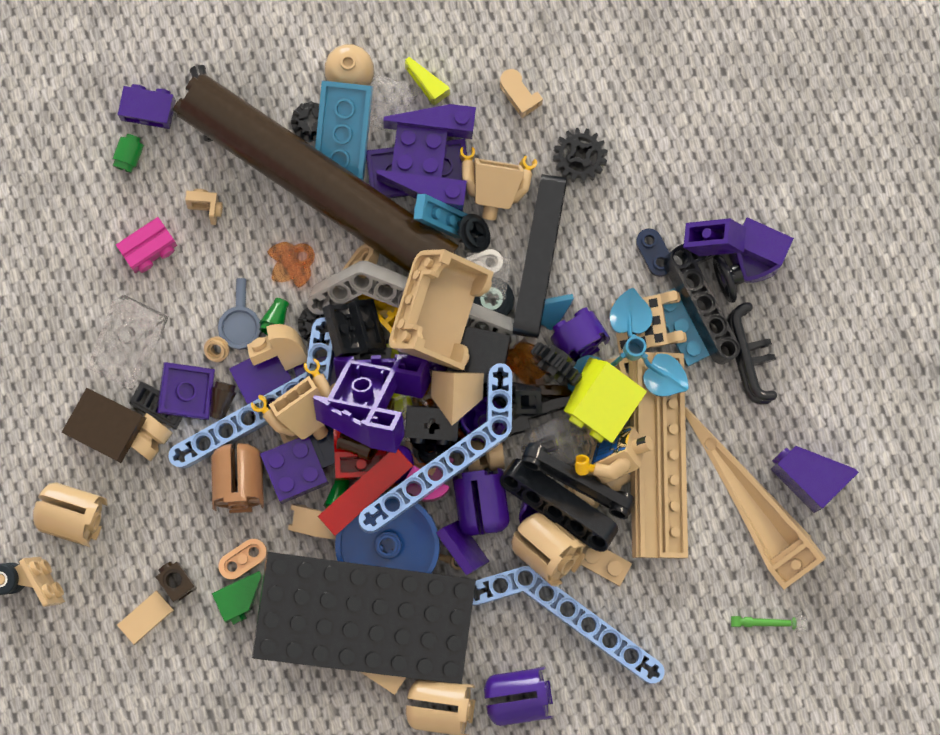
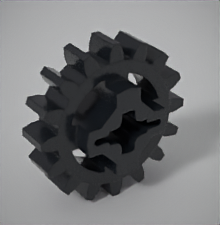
(593, 147)
(556, 364)

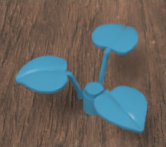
(634, 315)

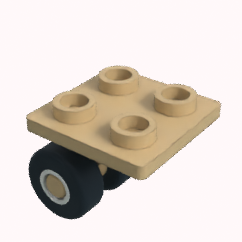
(32, 573)

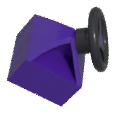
(761, 258)

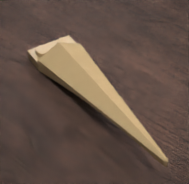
(778, 536)

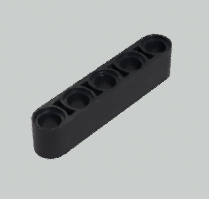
(559, 505)

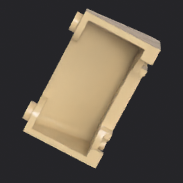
(438, 307)

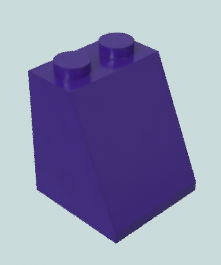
(812, 476)

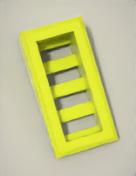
(430, 85)

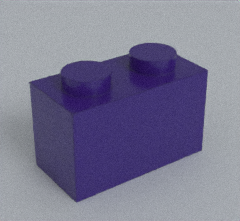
(146, 106)
(714, 237)

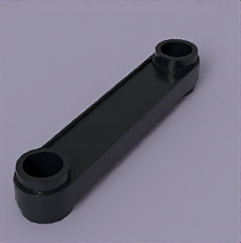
(537, 459)

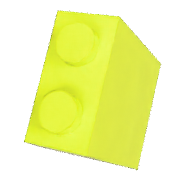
(603, 400)

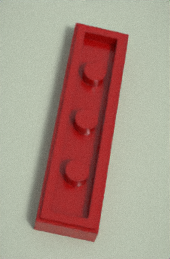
(365, 491)

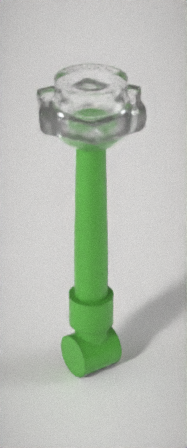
(798, 622)

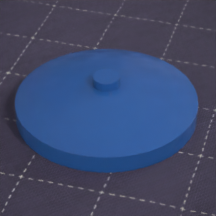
(403, 544)

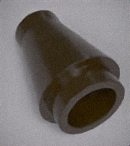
(221, 399)

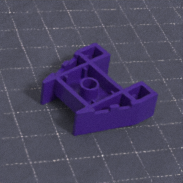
(421, 151)
(363, 393)

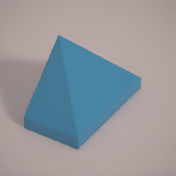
(555, 310)

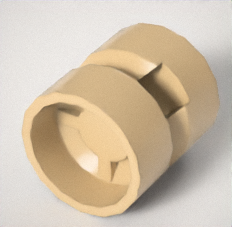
(150, 436)
(493, 460)

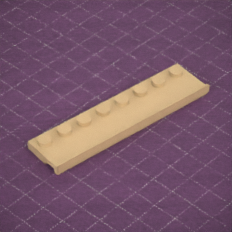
(661, 480)

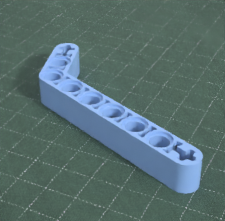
(236, 419)
(442, 461)
(573, 621)

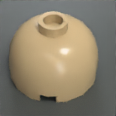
(349, 65)

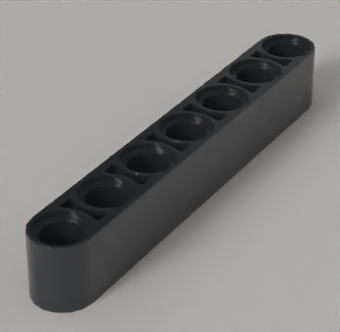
(539, 256)

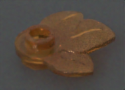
(288, 264)
(522, 364)

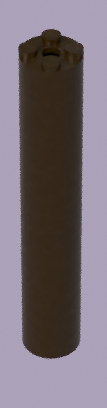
(307, 173)

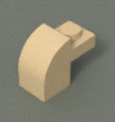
(280, 342)

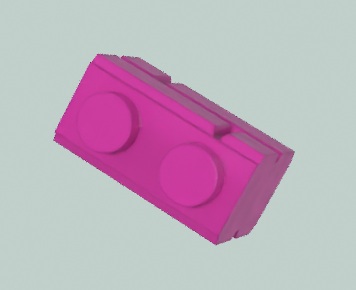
(147, 245)

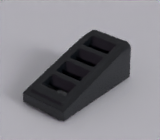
(135, 403)

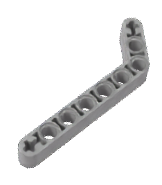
(328, 293)

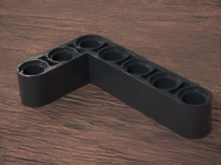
(703, 293)

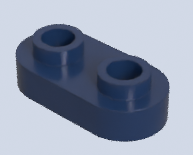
(652, 252)

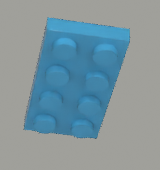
(344, 124)

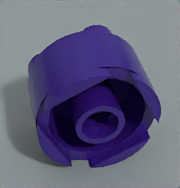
(579, 335)

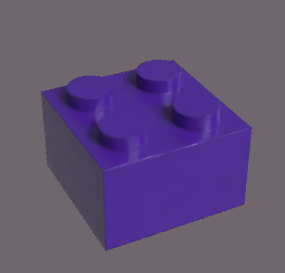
(294, 469)

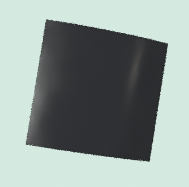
(354, 327)
(484, 351)

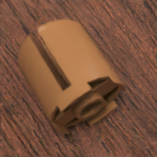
(249, 478)

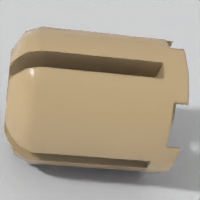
(68, 513)
(547, 548)
(441, 720)

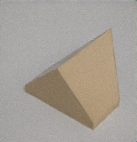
(456, 392)

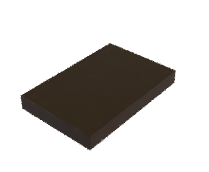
(104, 425)

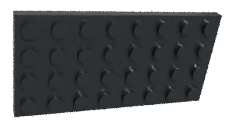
(363, 618)

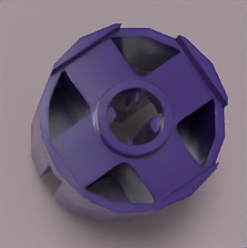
(481, 502)
(516, 683)

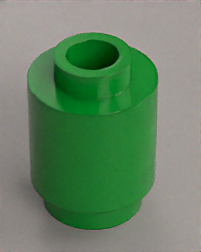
(127, 153)

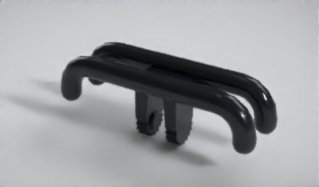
(744, 360)

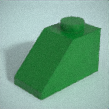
(238, 598)

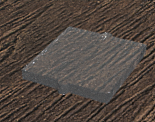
(500, 277)

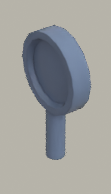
(239, 324)

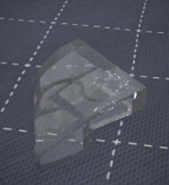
(389, 98)

